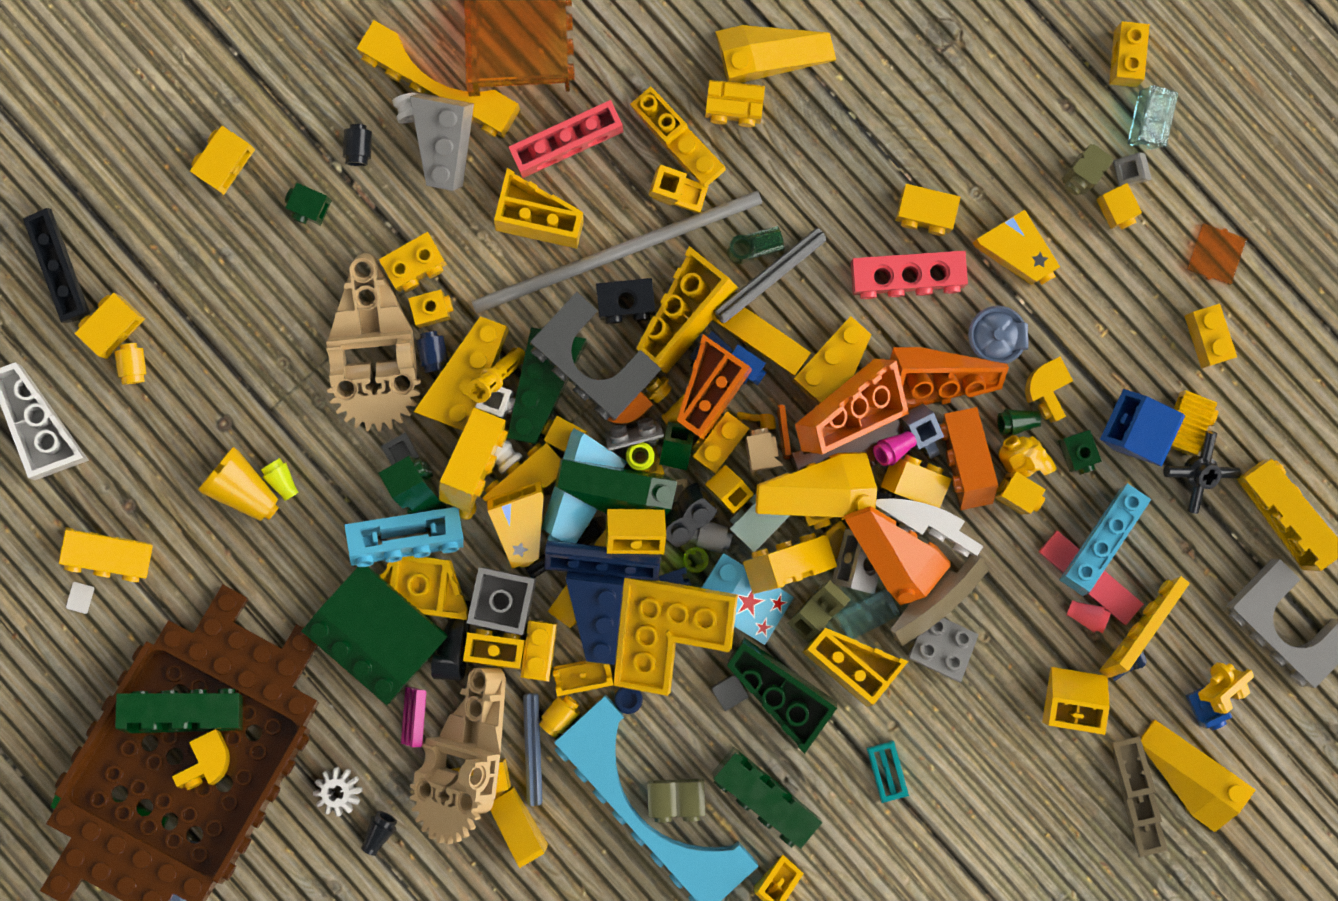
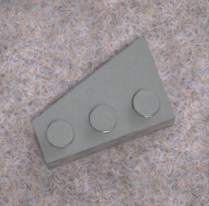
(443, 138)

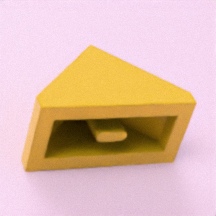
(778, 881)

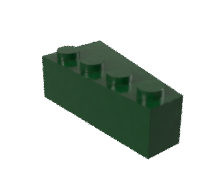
(538, 393)
(766, 798)

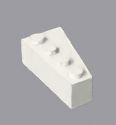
(35, 427)

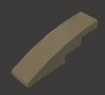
(944, 597)
(1139, 796)

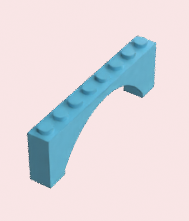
(703, 871)

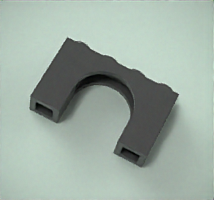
(555, 346)

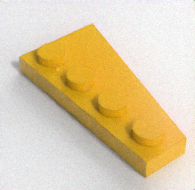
(1145, 628)

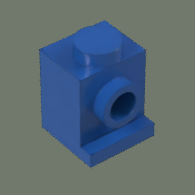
(754, 362)

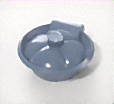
(998, 334)

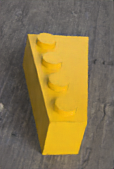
(685, 310)
(448, 396)
(1290, 515)

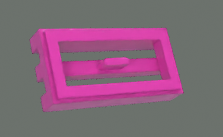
(413, 717)

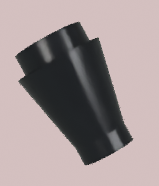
(378, 832)

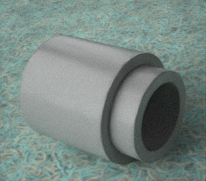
(713, 537)

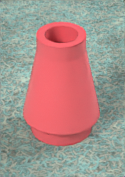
(1090, 616)

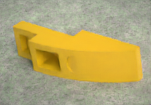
(677, 137)

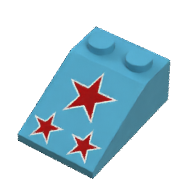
(755, 613)

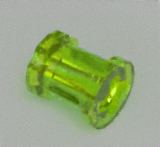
(698, 568)

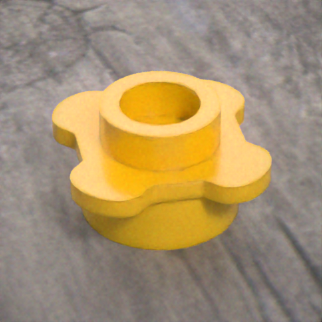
(658, 389)

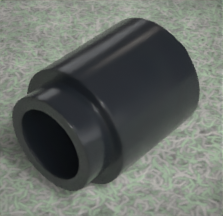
(357, 145)

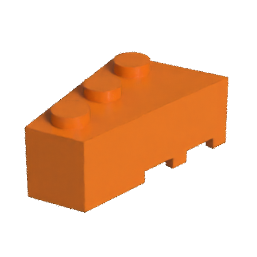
(712, 386)
(969, 458)

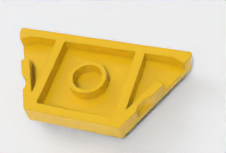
(428, 586)

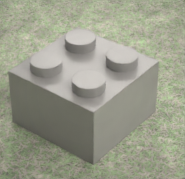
(501, 600)

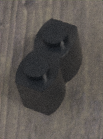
(690, 511)

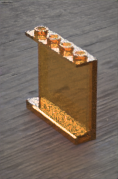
(517, 43)

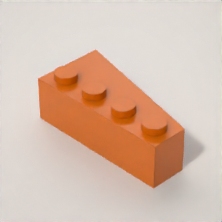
(855, 408)

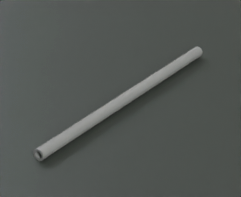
(617, 252)

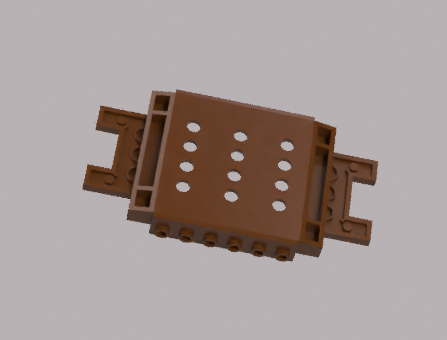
(135, 853)

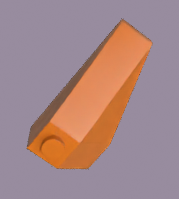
(900, 559)

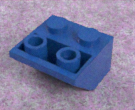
(1142, 427)

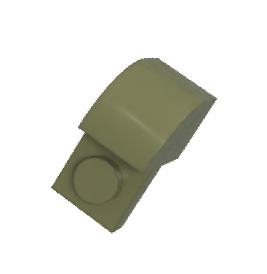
(818, 610)

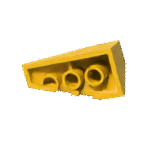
(821, 489)

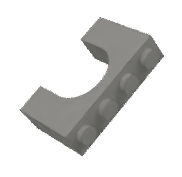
(1255, 610)

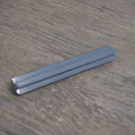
(532, 749)

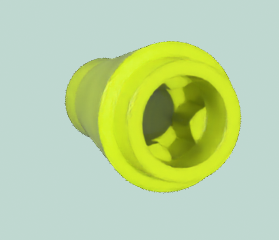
(280, 479)

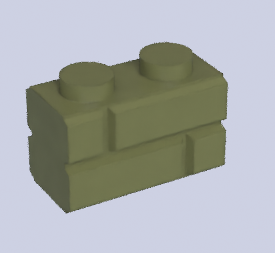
(1087, 170)

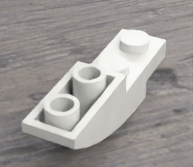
(918, 516)

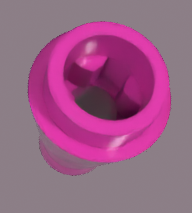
(893, 448)

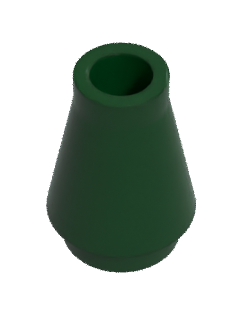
(1017, 421)

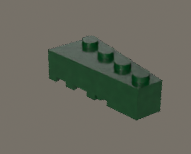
(789, 698)
(179, 711)

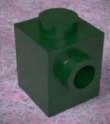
(307, 204)
(676, 451)
(1080, 452)

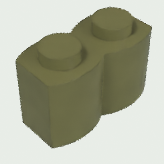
(676, 799)

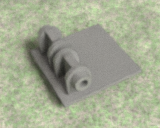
(622, 436)
(944, 649)

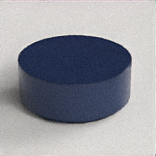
(628, 700)

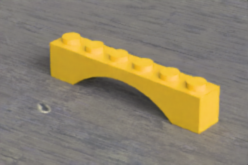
(384, 48)

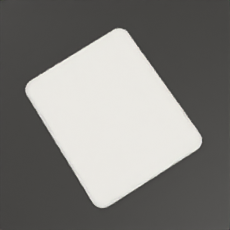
(80, 597)

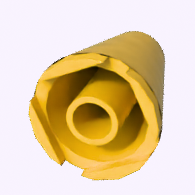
(240, 487)

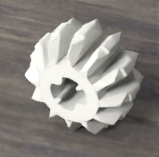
(343, 801)

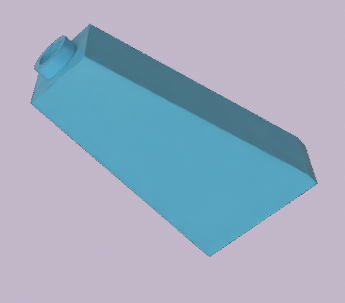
(565, 514)

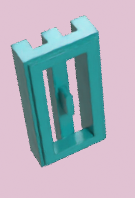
(881, 748)

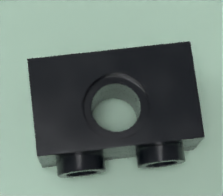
(610, 292)

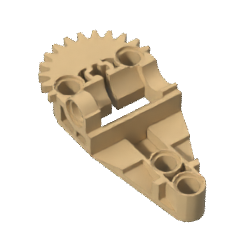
(371, 325)
(452, 798)

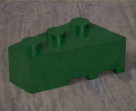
(412, 486)

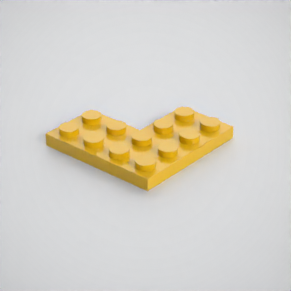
(658, 617)

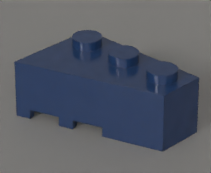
(597, 613)

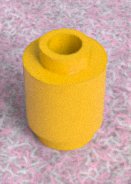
(130, 364)
(559, 715)

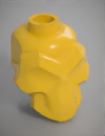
(1025, 456)

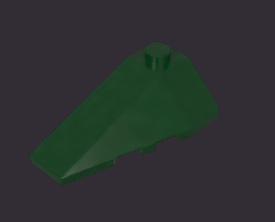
(615, 487)

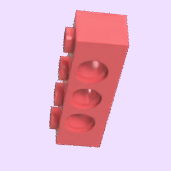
(566, 139)
(951, 263)

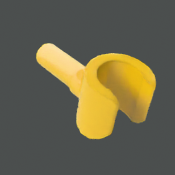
(766, 420)

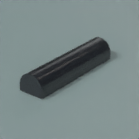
(56, 266)

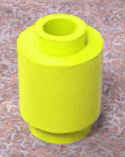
(640, 447)

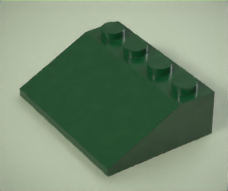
(374, 634)

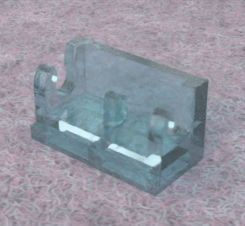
(1153, 117)
(867, 614)

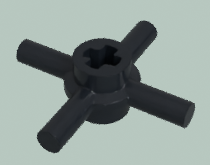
(1202, 472)

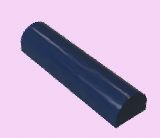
(596, 561)

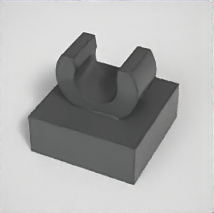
(399, 449)

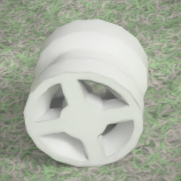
(404, 108)
(506, 457)

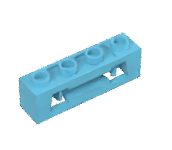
(445, 536)
(1105, 539)

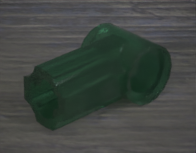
(758, 244)

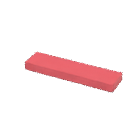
(1106, 591)

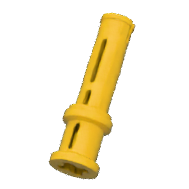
(492, 378)

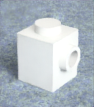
(499, 403)

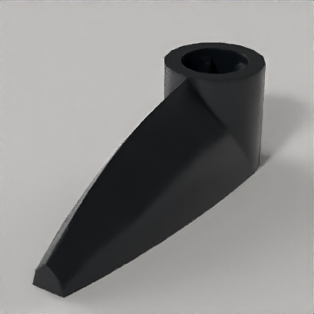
(448, 661)

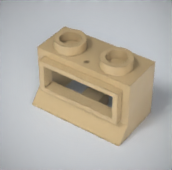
(761, 451)

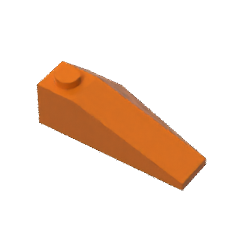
(939, 375)

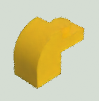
(675, 189)
(1042, 384)
(729, 489)
(212, 758)

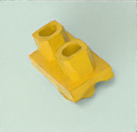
(1225, 684)

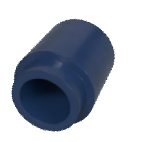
(432, 352)

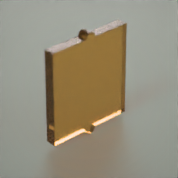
(1216, 254)

